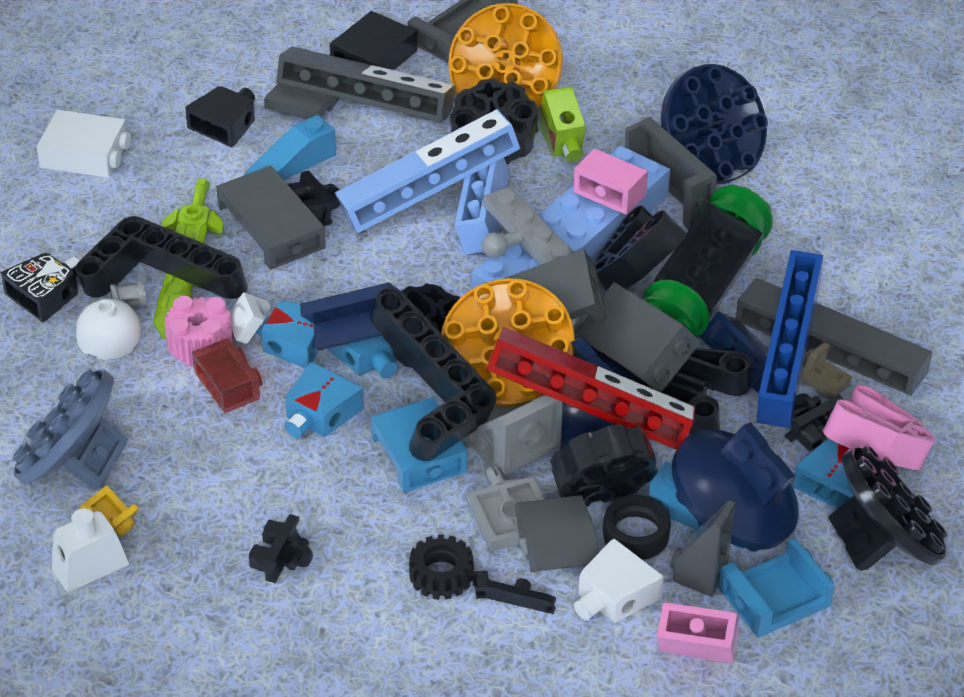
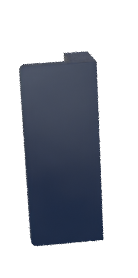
(343, 317)
(731, 335)

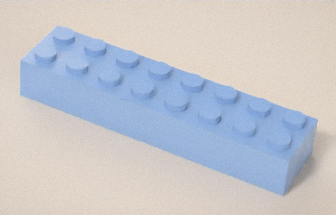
(578, 222)

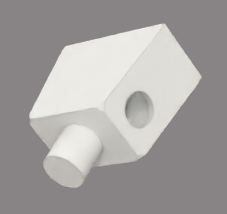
(86, 550)
(617, 584)

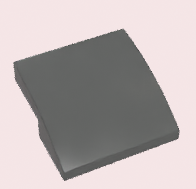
(299, 101)
(557, 533)

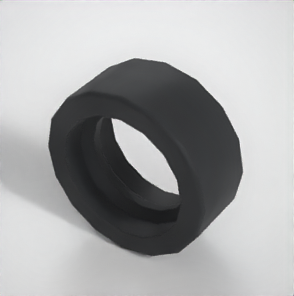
(643, 507)

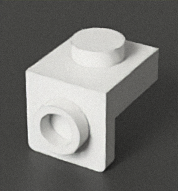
(247, 316)

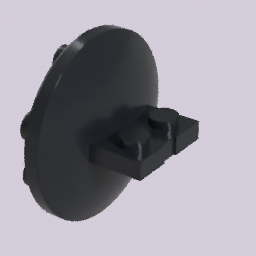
(884, 513)

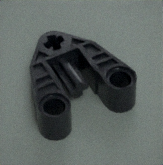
(637, 247)
(712, 370)

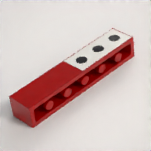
(590, 388)

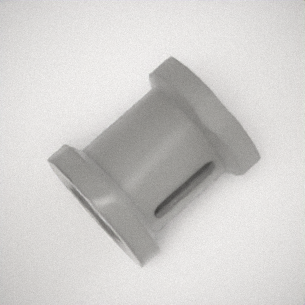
(131, 294)

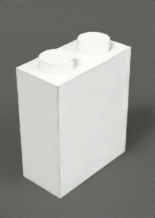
(83, 143)

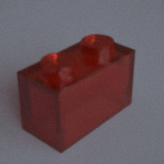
(227, 375)

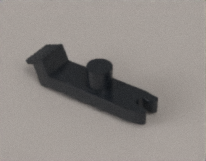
(516, 595)

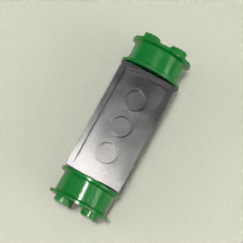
(711, 257)

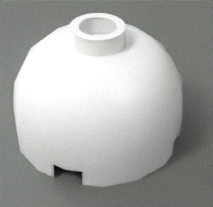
(108, 329)

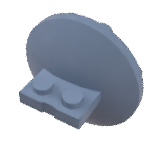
(74, 435)

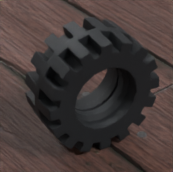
(441, 582)

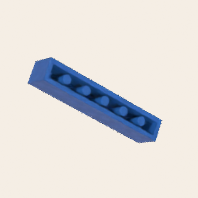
(789, 339)

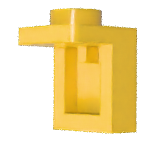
(113, 509)

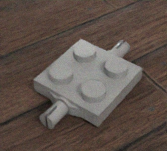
(496, 511)

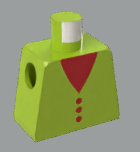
(567, 135)

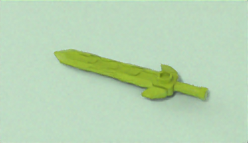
(192, 222)

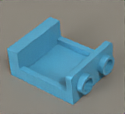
(395, 431)
(777, 589)

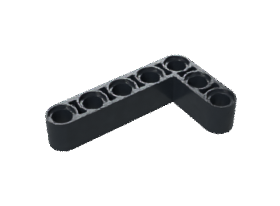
(146, 242)
(395, 317)

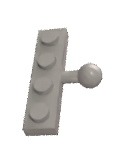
(523, 228)

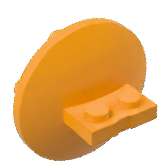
(508, 46)
(518, 305)

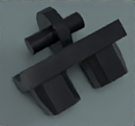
(316, 196)
(807, 417)
(286, 550)

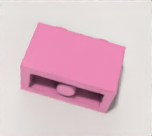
(610, 181)
(698, 632)

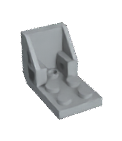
(518, 433)

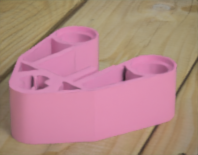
(882, 425)

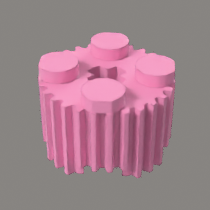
(196, 325)

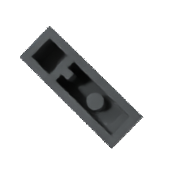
(705, 552)

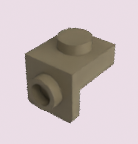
(823, 375)

